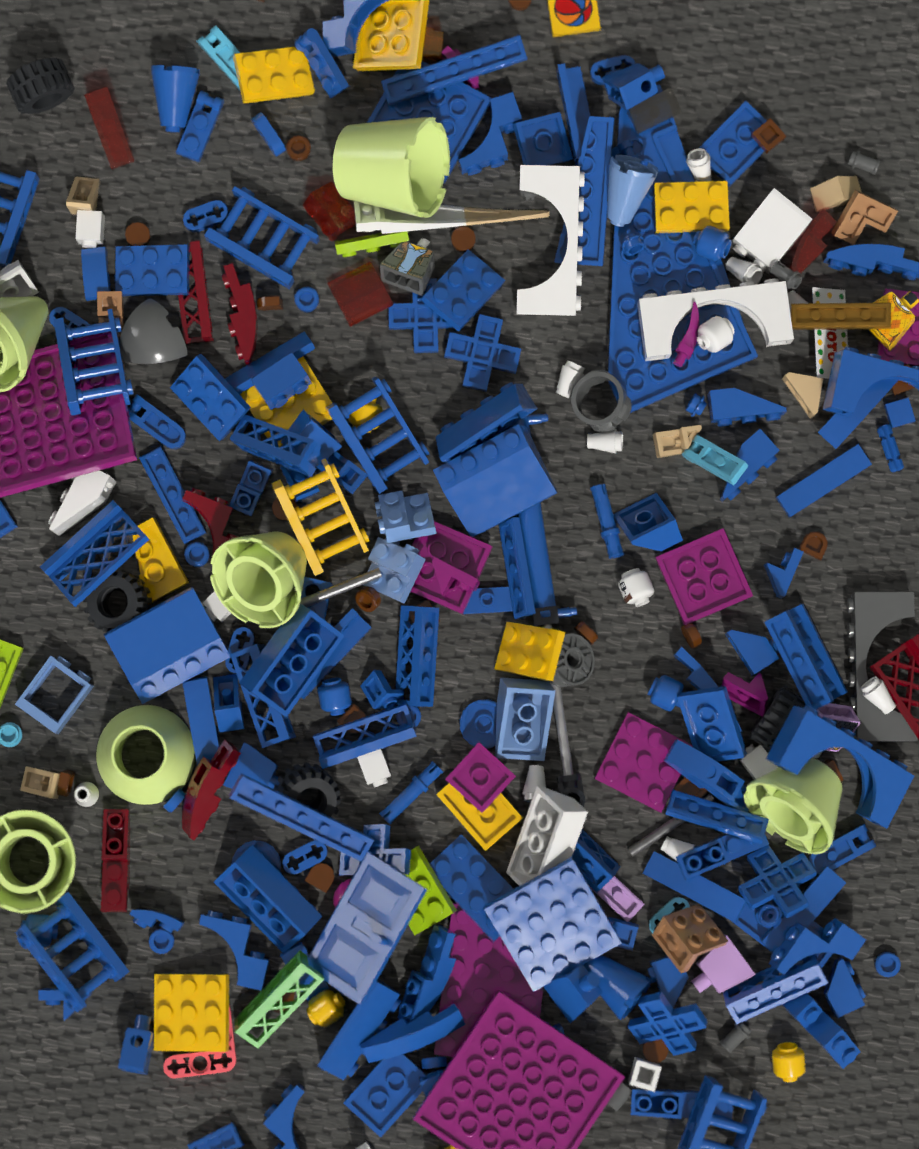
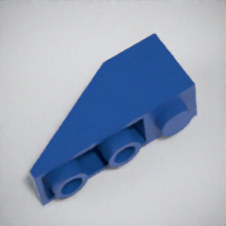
(734, 404)
(756, 452)

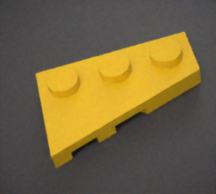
(158, 563)

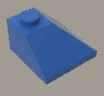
(649, 524)

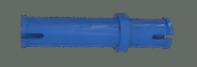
(608, 526)
(411, 792)

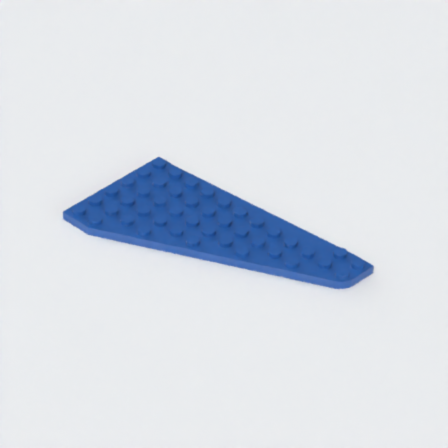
(663, 266)

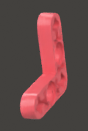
(180, 1058)

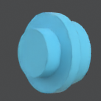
(10, 734)

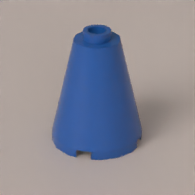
(174, 94)
(619, 984)

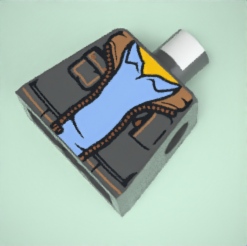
(409, 266)

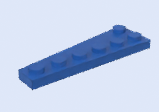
(594, 161)

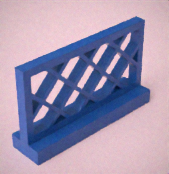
(85, 544)

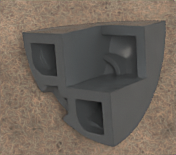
(150, 336)

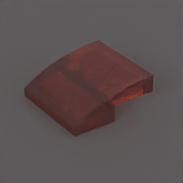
(360, 294)

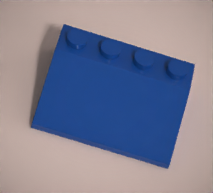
(496, 480)
(167, 645)

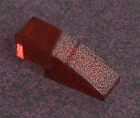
(109, 127)
(811, 242)

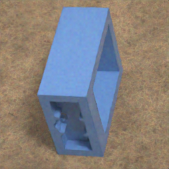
(40, 715)

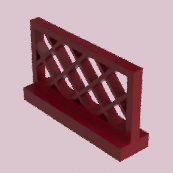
(911, 648)

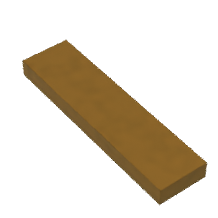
(841, 316)

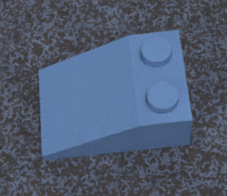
(523, 718)

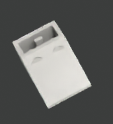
(82, 499)

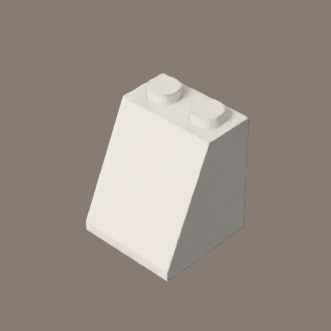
(771, 231)

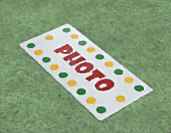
(828, 340)

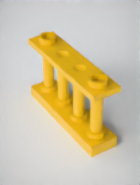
(297, 514)

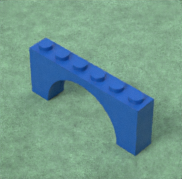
(856, 372)
(882, 780)

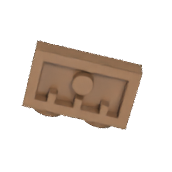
(687, 935)

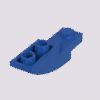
(865, 257)
(707, 774)
(714, 854)
(427, 985)
(671, 1104)

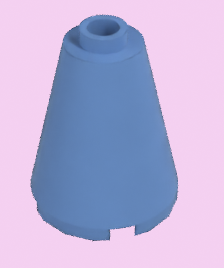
(627, 187)

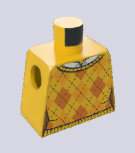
(901, 318)

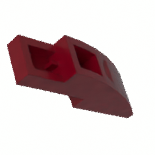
(244, 322)
(201, 794)
(115, 860)

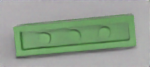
(273, 992)

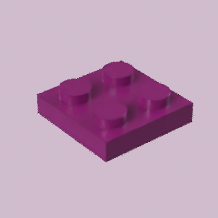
(480, 777)

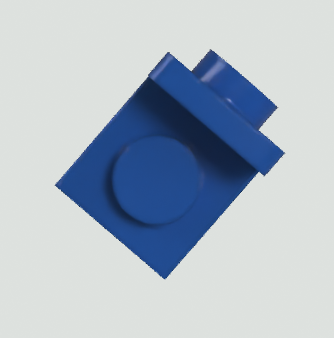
(379, 691)

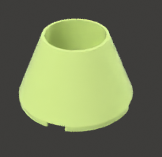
(260, 577)
(177, 762)
(798, 806)
(30, 898)

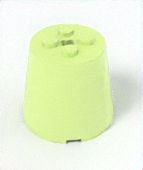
(393, 164)

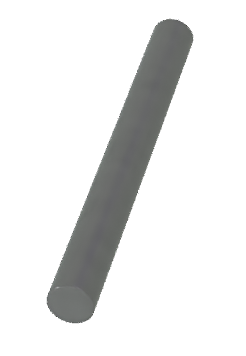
(341, 587)
(659, 832)

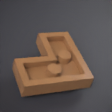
(862, 211)

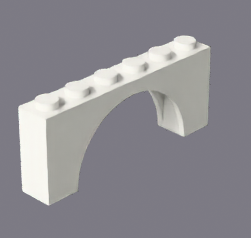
(561, 188)
(762, 302)

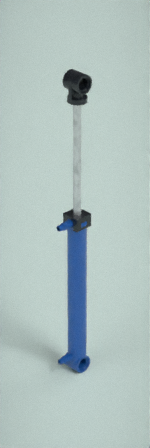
(547, 615)

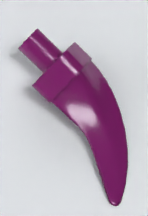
(686, 346)

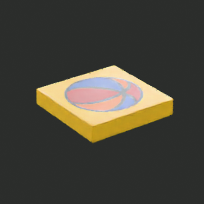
(573, 16)

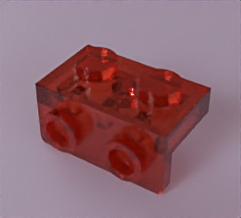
(330, 211)

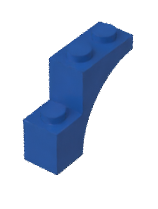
(342, 32)
(493, 149)
(801, 943)
(252, 967)
(823, 1029)
(280, 1117)

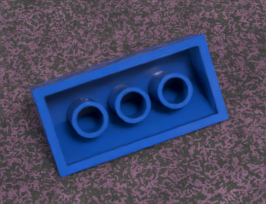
(485, 422)
(291, 660)
(268, 899)
(359, 1027)

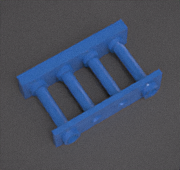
(19, 209)
(261, 261)
(73, 375)
(353, 435)
(806, 657)
(81, 929)
(702, 1117)

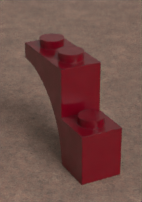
(213, 511)

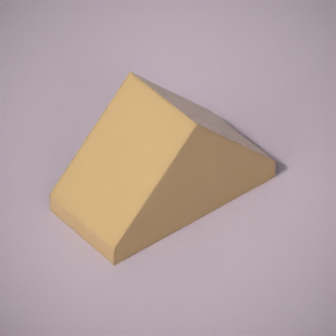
(834, 192)
(83, 195)
(805, 390)
(40, 782)

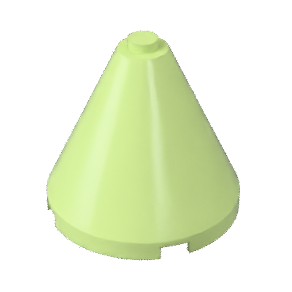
(19, 332)

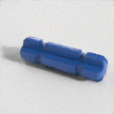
(890, 448)

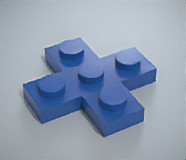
(420, 319)
(482, 353)
(380, 848)
(777, 881)
(667, 1023)

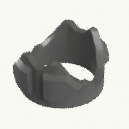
(581, 390)

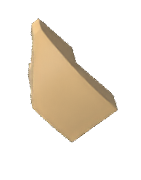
(674, 441)

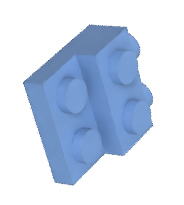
(404, 516)
(397, 566)

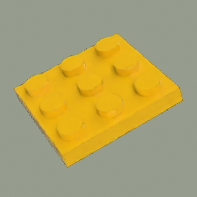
(392, 36)
(312, 401)
(191, 1012)

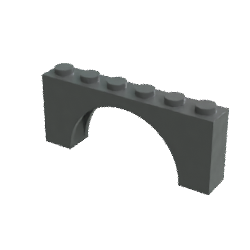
(869, 616)

